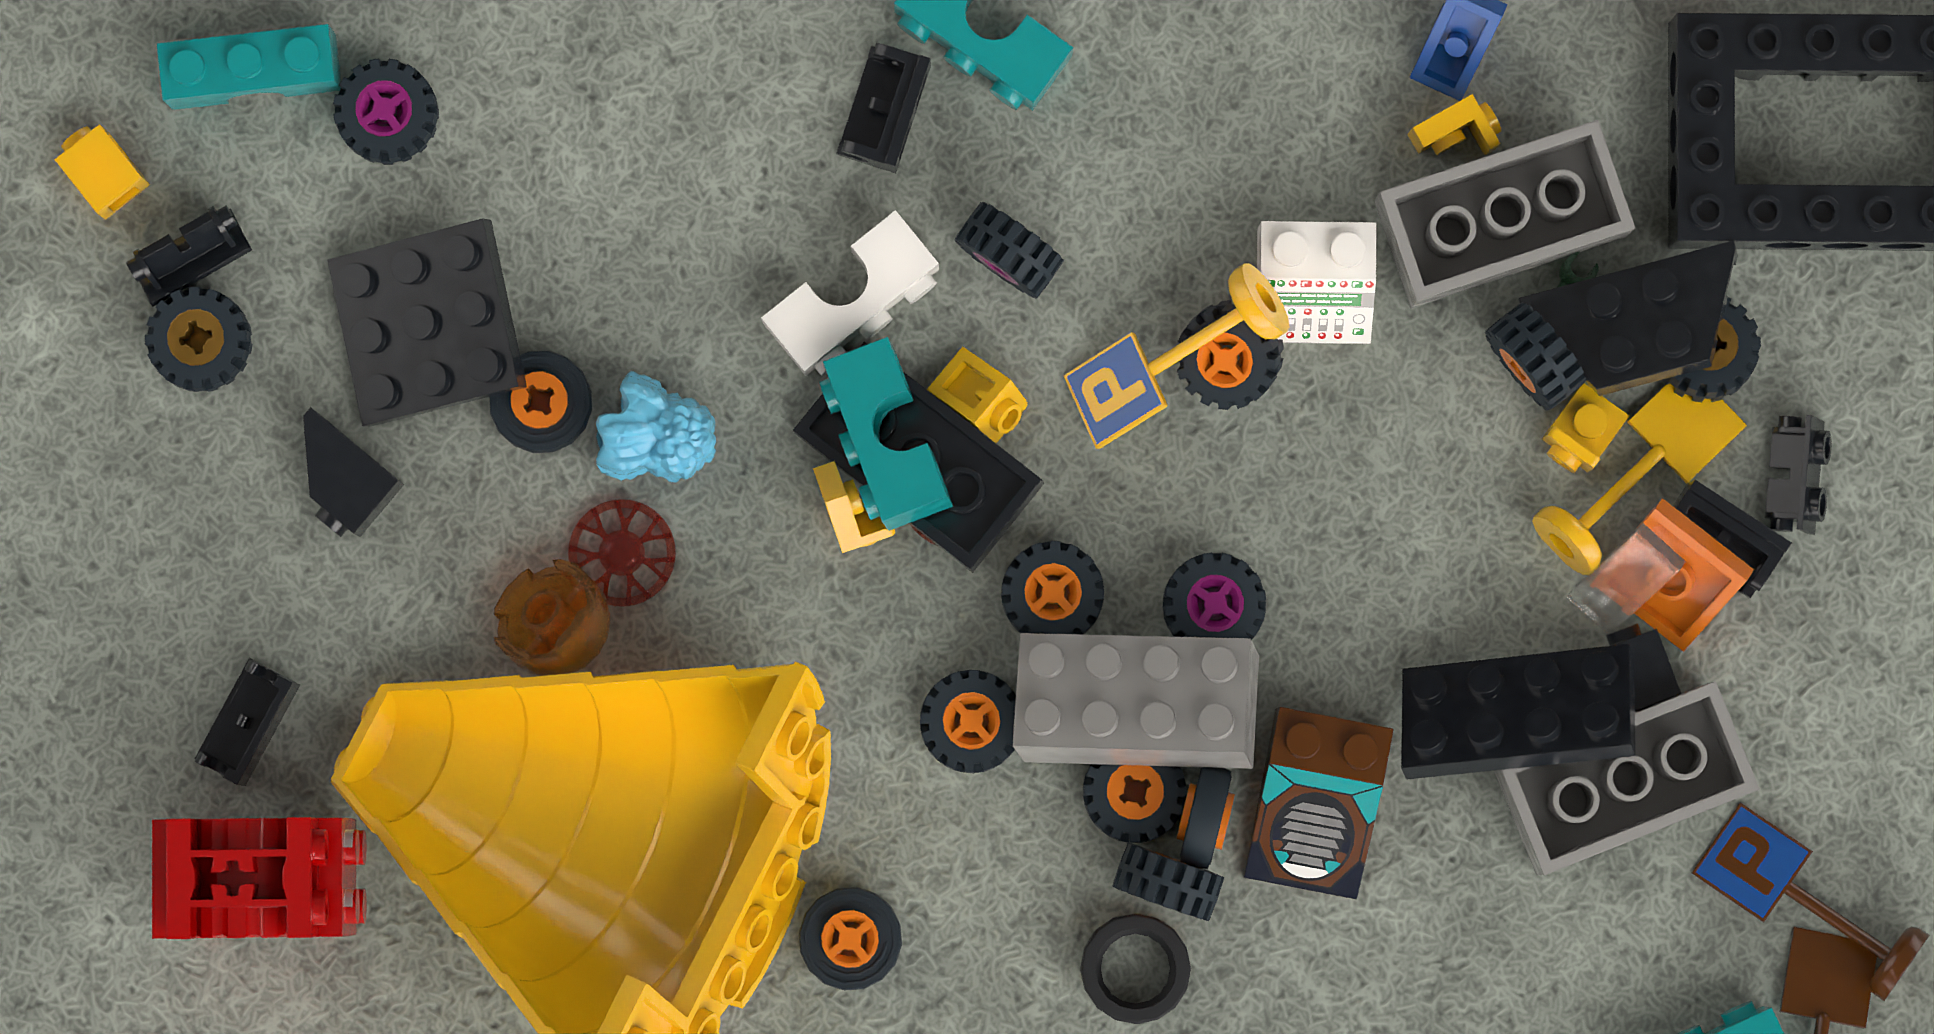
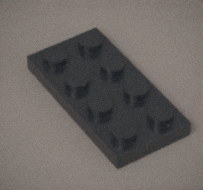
(980, 476)
(1518, 712)

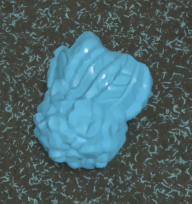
(654, 433)

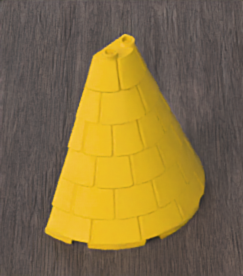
(603, 835)

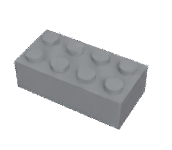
(1504, 214)
(1136, 700)
(1681, 767)

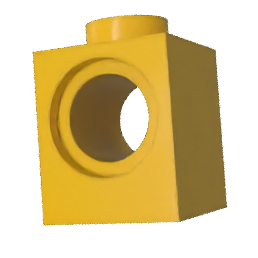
(100, 170)

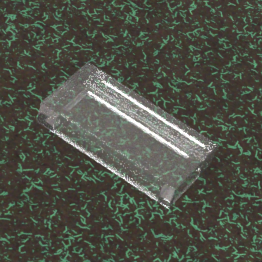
(1626, 579)

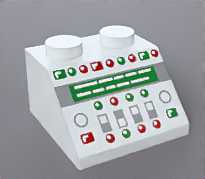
(1321, 278)

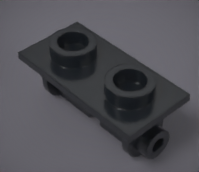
(202, 249)
(1803, 453)

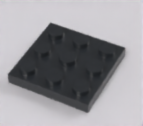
(427, 322)

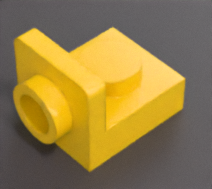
(1446, 127)
(979, 394)
(1583, 430)
(848, 511)

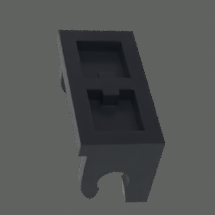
(884, 107)
(1736, 531)
(246, 722)

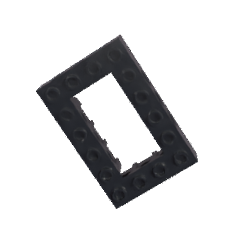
(1702, 190)

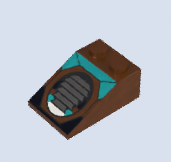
(1318, 802)

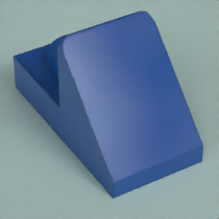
(1457, 45)

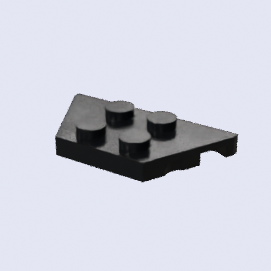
(1643, 318)

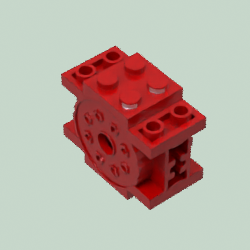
(256, 877)

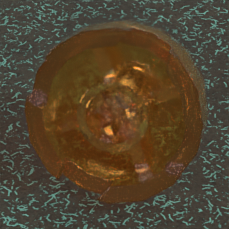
(552, 620)

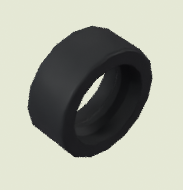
(1171, 992)

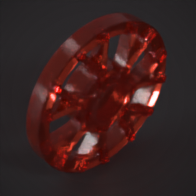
(624, 551)

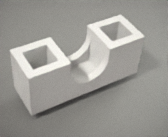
(895, 268)

